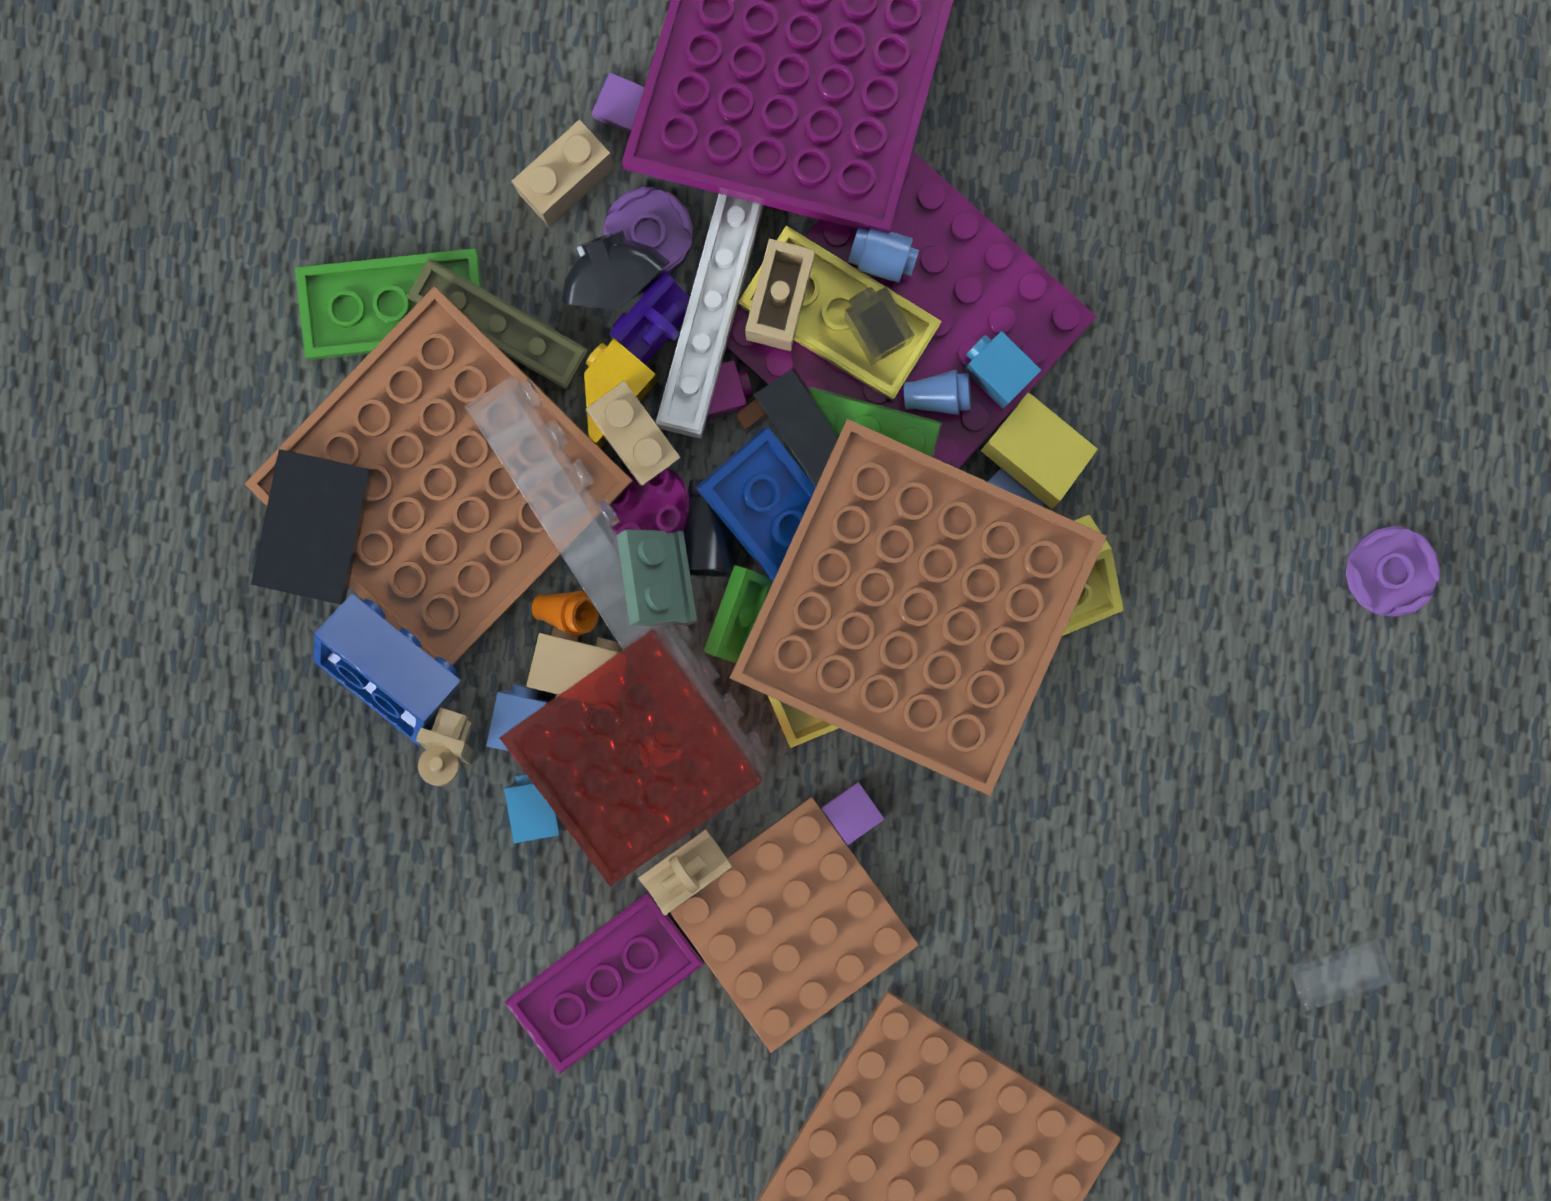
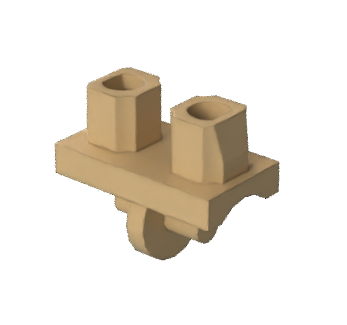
(443, 747)
(685, 871)

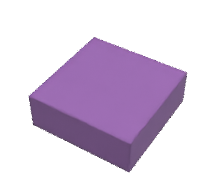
(618, 102)
(852, 813)

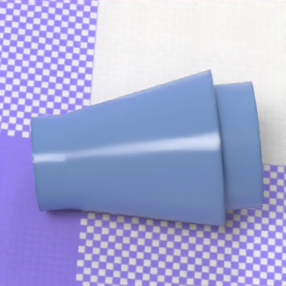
(939, 393)

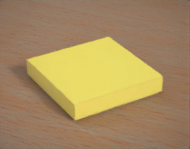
(1039, 450)

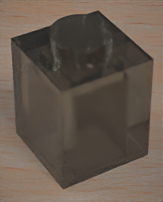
(877, 324)

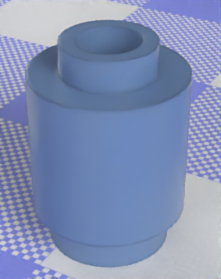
(883, 254)

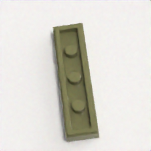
(505, 325)

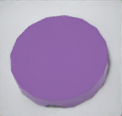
(668, 235)
(1376, 569)

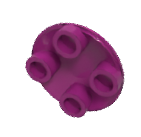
(656, 505)

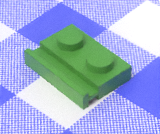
(737, 613)

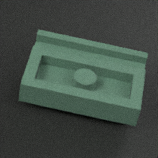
(656, 578)

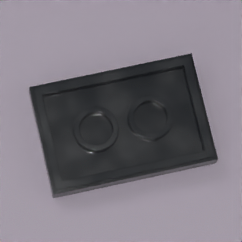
(311, 527)

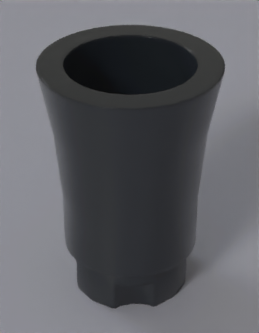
(707, 538)

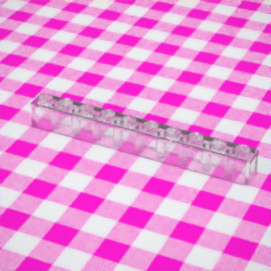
(587, 535)

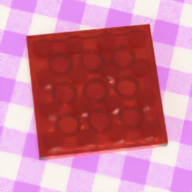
(631, 758)

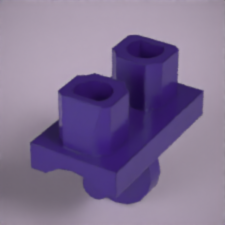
(652, 318)

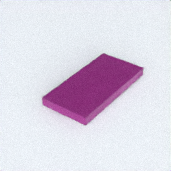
(604, 982)

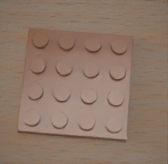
(793, 925)

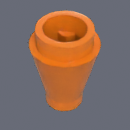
(567, 611)

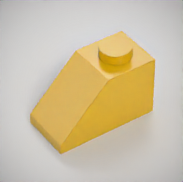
(609, 368)

